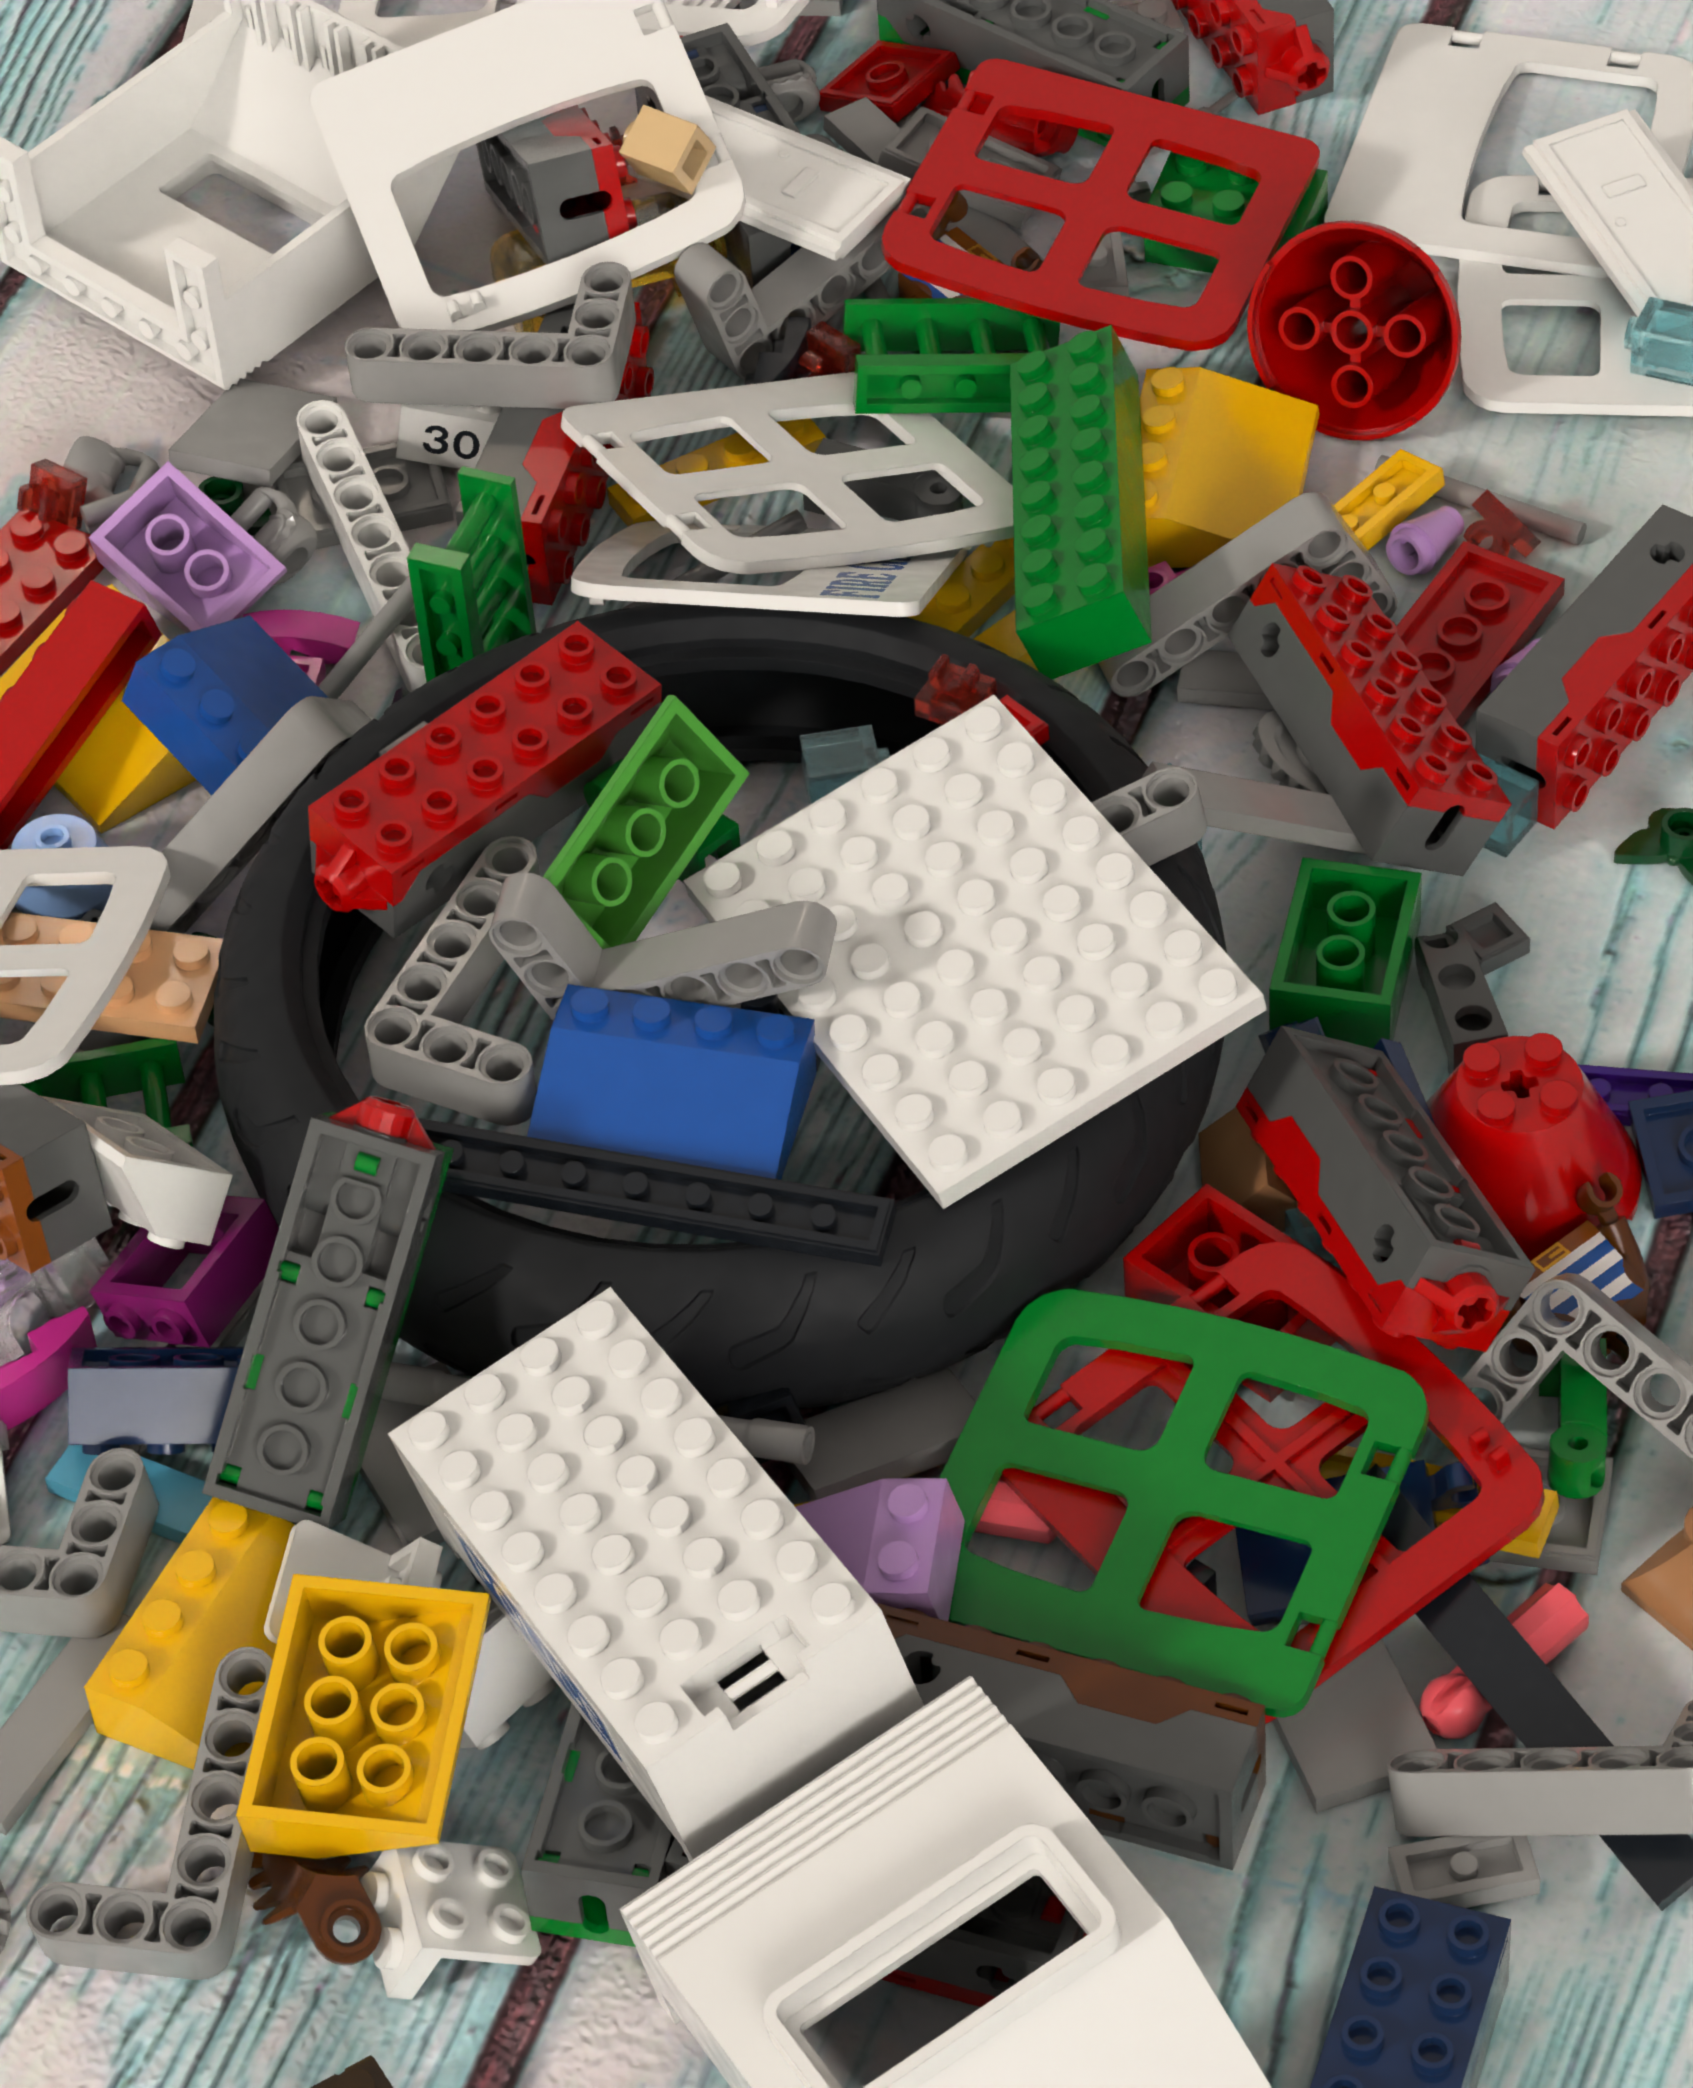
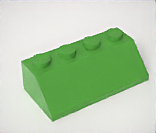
(646, 825)

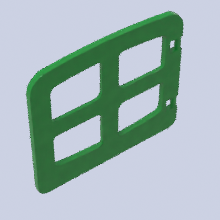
(1174, 1484)

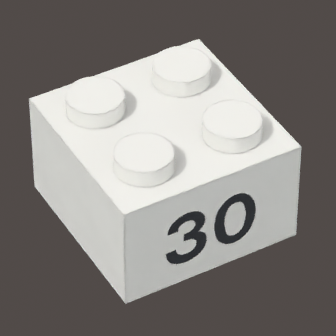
(445, 433)

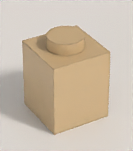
(667, 149)

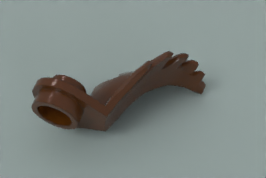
(321, 1897)

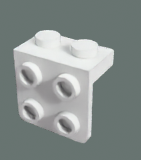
(326, 1553)
(450, 1906)

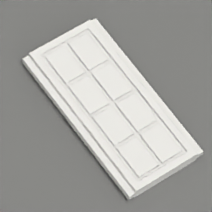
(802, 185)
(1623, 203)

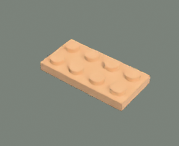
(160, 997)

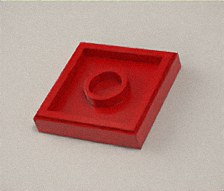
(891, 77)

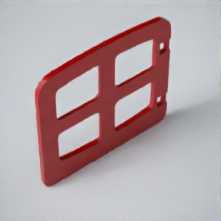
(1101, 205)
(1291, 1458)

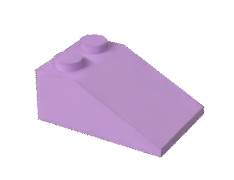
(184, 553)
(895, 1539)

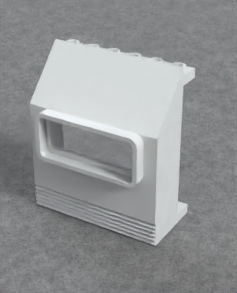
(101, 214)
(890, 1861)

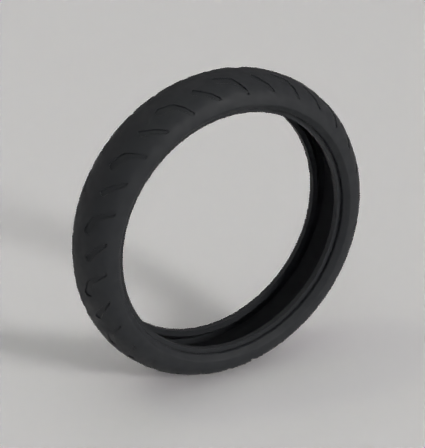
(733, 1311)

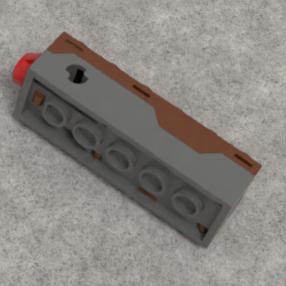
(1127, 1746)

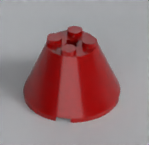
(1356, 328)
(1533, 1135)

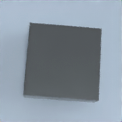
(1493, 937)

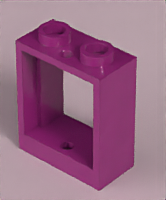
(196, 1315)

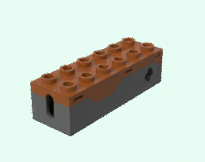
(46, 1181)

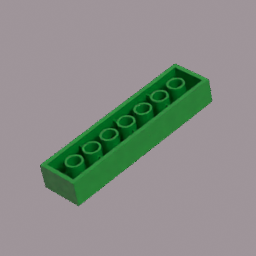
(1078, 504)

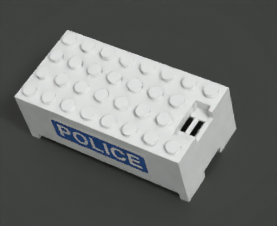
(653, 1565)

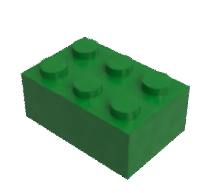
(1222, 197)
(1347, 950)

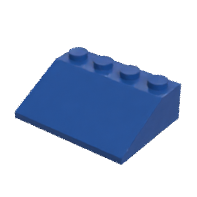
(216, 695)
(675, 1080)

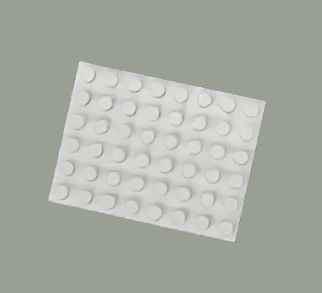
(988, 949)

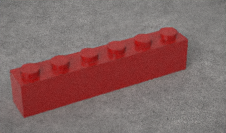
(66, 696)

